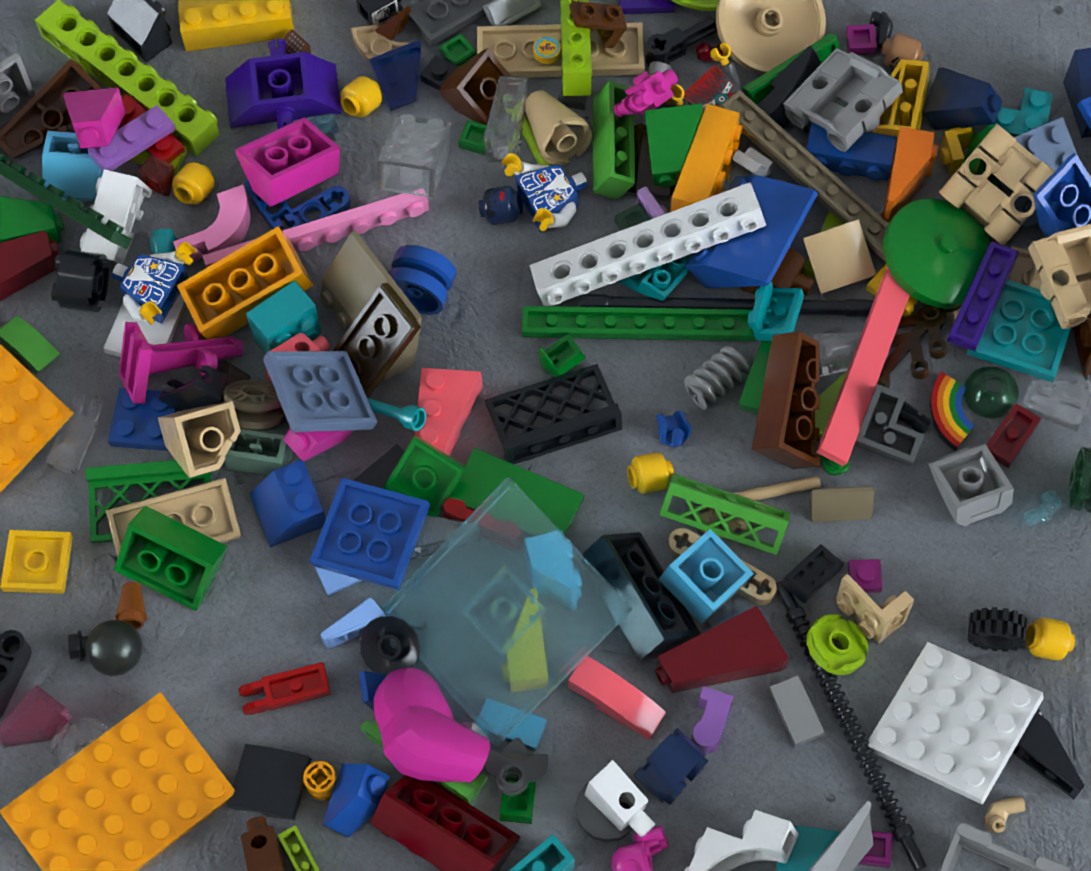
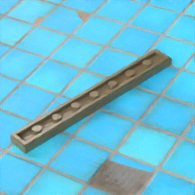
(807, 170)

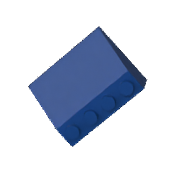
(756, 254)

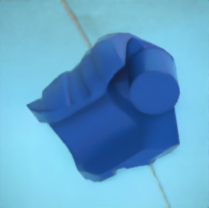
(673, 429)

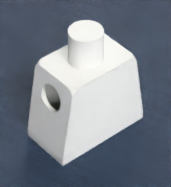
(614, 787)

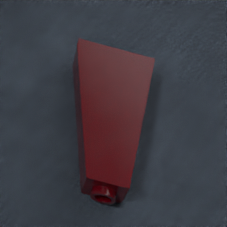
(25, 261)
(723, 654)

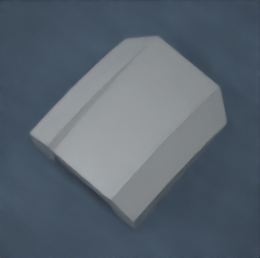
(972, 484)

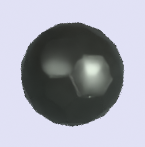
(114, 647)

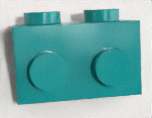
(774, 311)

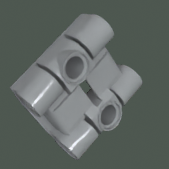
(854, 81)

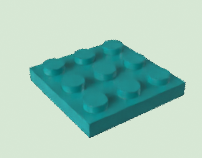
(1023, 333)

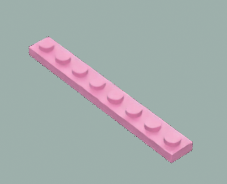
(342, 224)

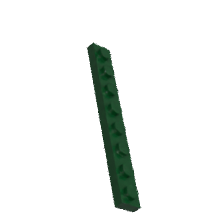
(71, 206)

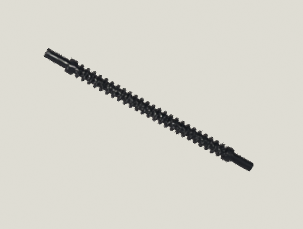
(902, 831)

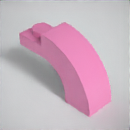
(227, 229)

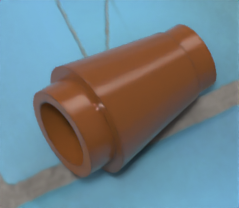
(131, 605)

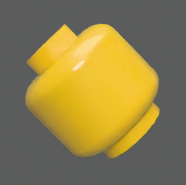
(361, 97)
(193, 183)
(649, 473)
(1049, 638)

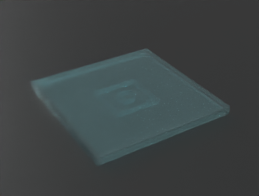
(506, 610)

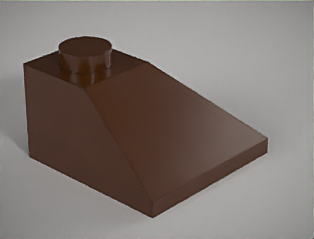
(474, 85)

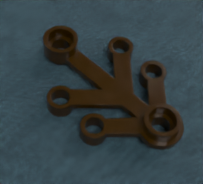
(911, 343)

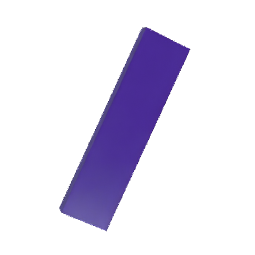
(983, 296)

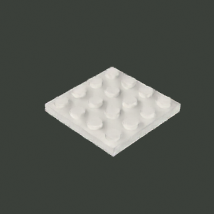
(955, 722)

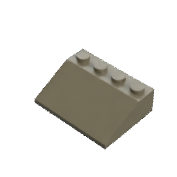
(351, 284)

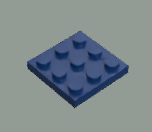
(370, 533)

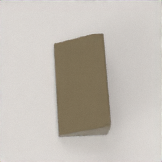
(841, 504)

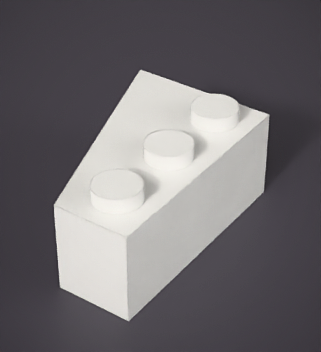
(118, 200)

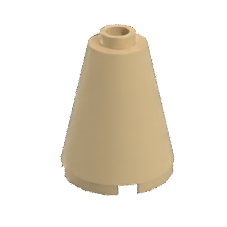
(550, 126)

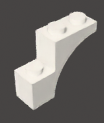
(763, 840)

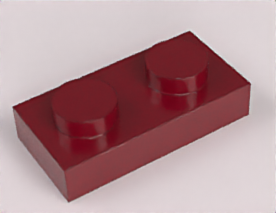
(1012, 434)

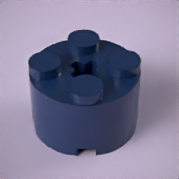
(670, 765)

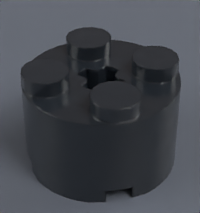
(80, 280)

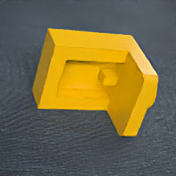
(951, 145)

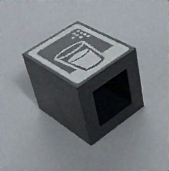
(377, 10)

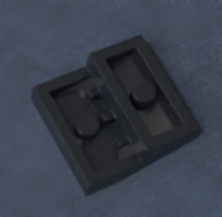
(269, 781)

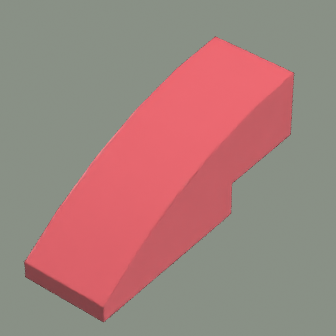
(616, 697)

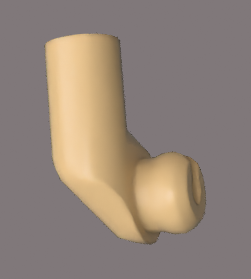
(999, 812)

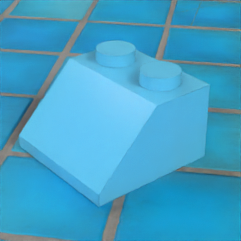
(705, 576)

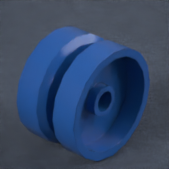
(423, 277)

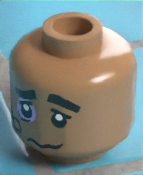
(901, 47)

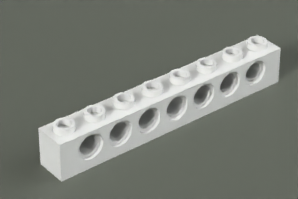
(647, 245)

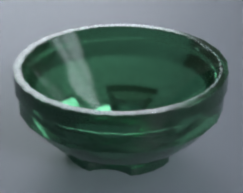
(986, 402)

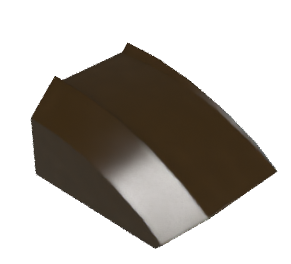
(643, 169)

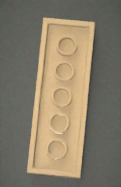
(515, 50)

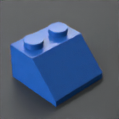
(287, 504)

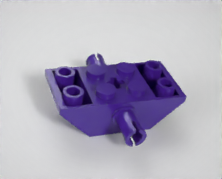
(281, 88)

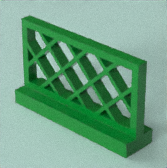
(132, 475)

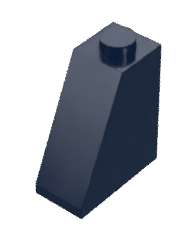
(1078, 86)
(960, 101)

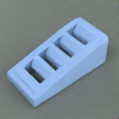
(351, 624)

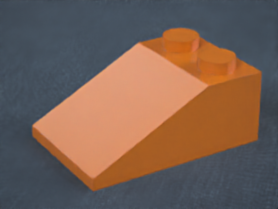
(911, 163)

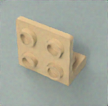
(873, 620)

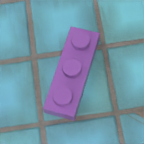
(133, 139)

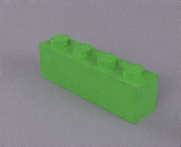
(612, 144)

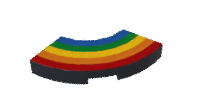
(947, 411)

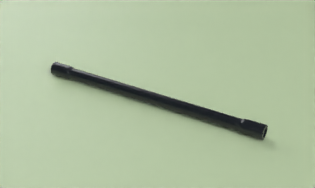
(849, 307)

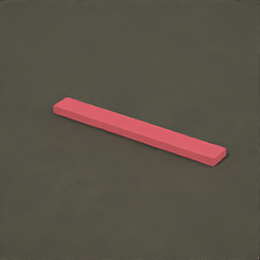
(863, 371)

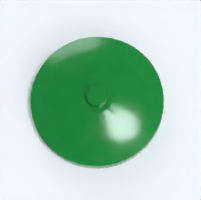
(935, 251)

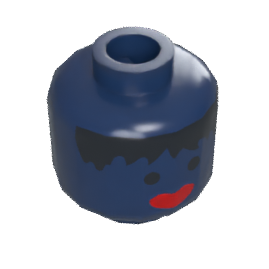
(501, 205)

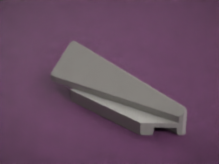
(849, 845)

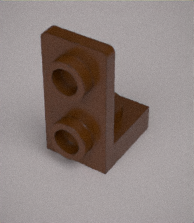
(605, 18)

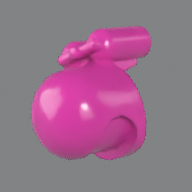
(638, 855)

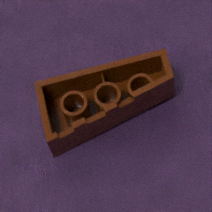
(789, 401)

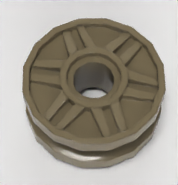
(255, 404)

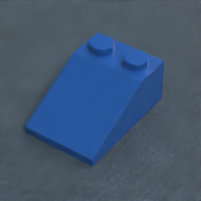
(1064, 198)

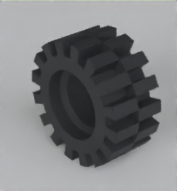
(997, 629)

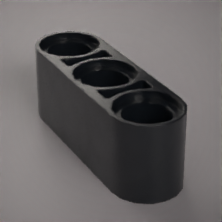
(13, 664)

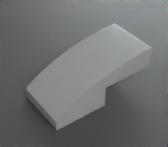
(754, 162)

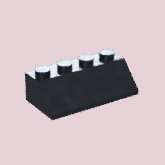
(633, 571)

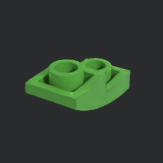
(28, 344)

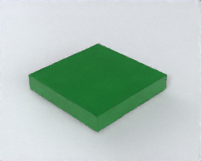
(425, 474)

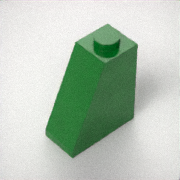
(670, 139)
(28, 217)

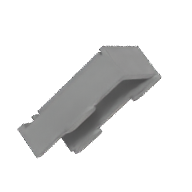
(979, 843)

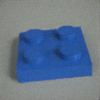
(137, 423)

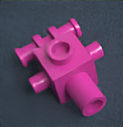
(647, 93)

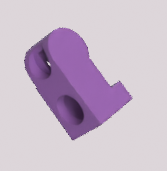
(709, 730)

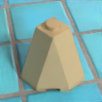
(200, 436)

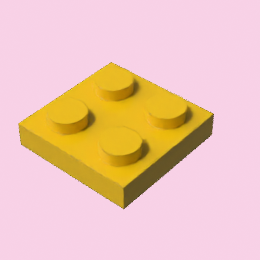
(36, 561)

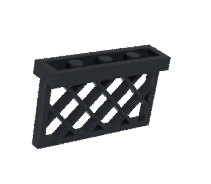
(561, 431)

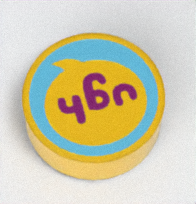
(547, 49)

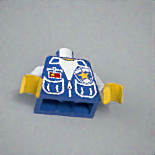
(546, 191)
(152, 282)

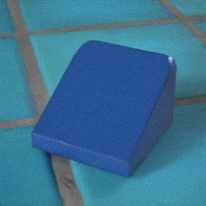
(369, 683)

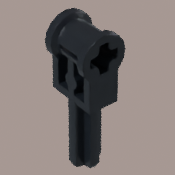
(674, 42)

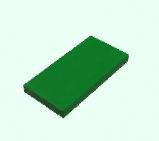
(487, 472)

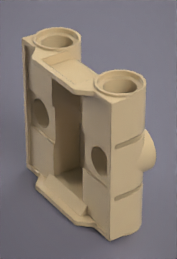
(985, 201)
(1063, 259)

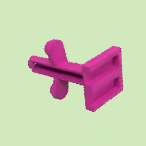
(142, 359)

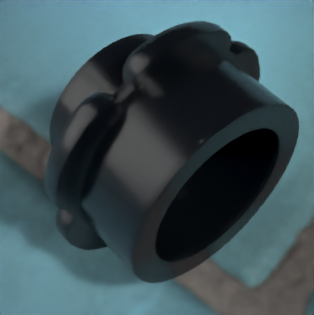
(77, 645)

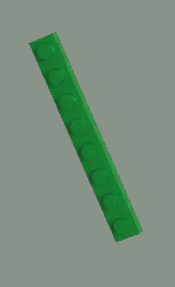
(636, 323)

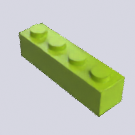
(297, 850)

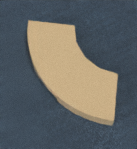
(372, 43)

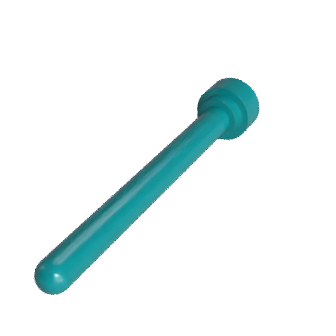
(410, 416)

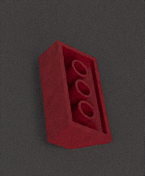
(442, 827)

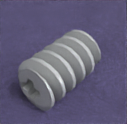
(714, 375)

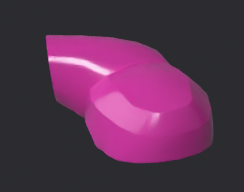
(422, 732)

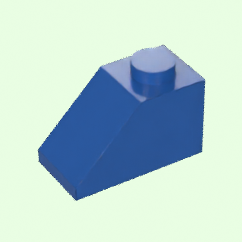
(354, 797)

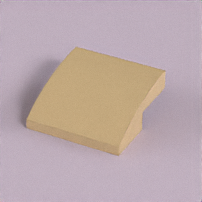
(839, 256)

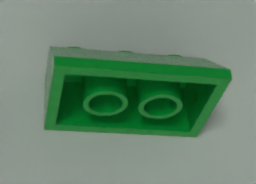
(169, 557)

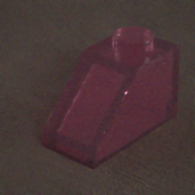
(34, 720)

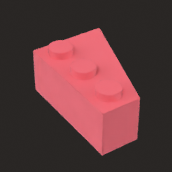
(448, 403)

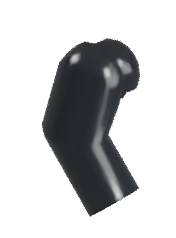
(885, 26)

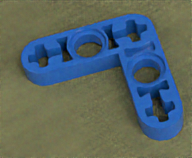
(296, 216)

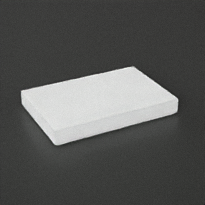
(154, 334)

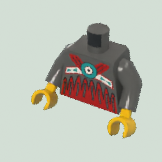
(714, 86)

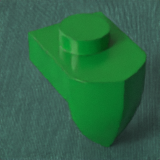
(560, 356)

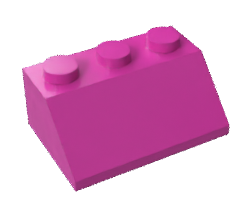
(289, 161)

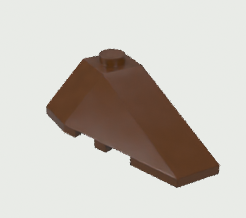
(45, 111)

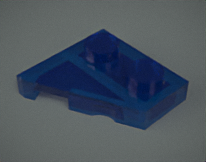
(398, 74)

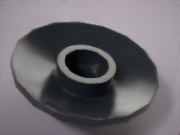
(377, 650)

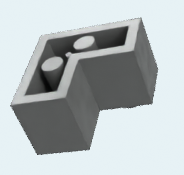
(882, 434)

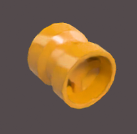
(321, 787)

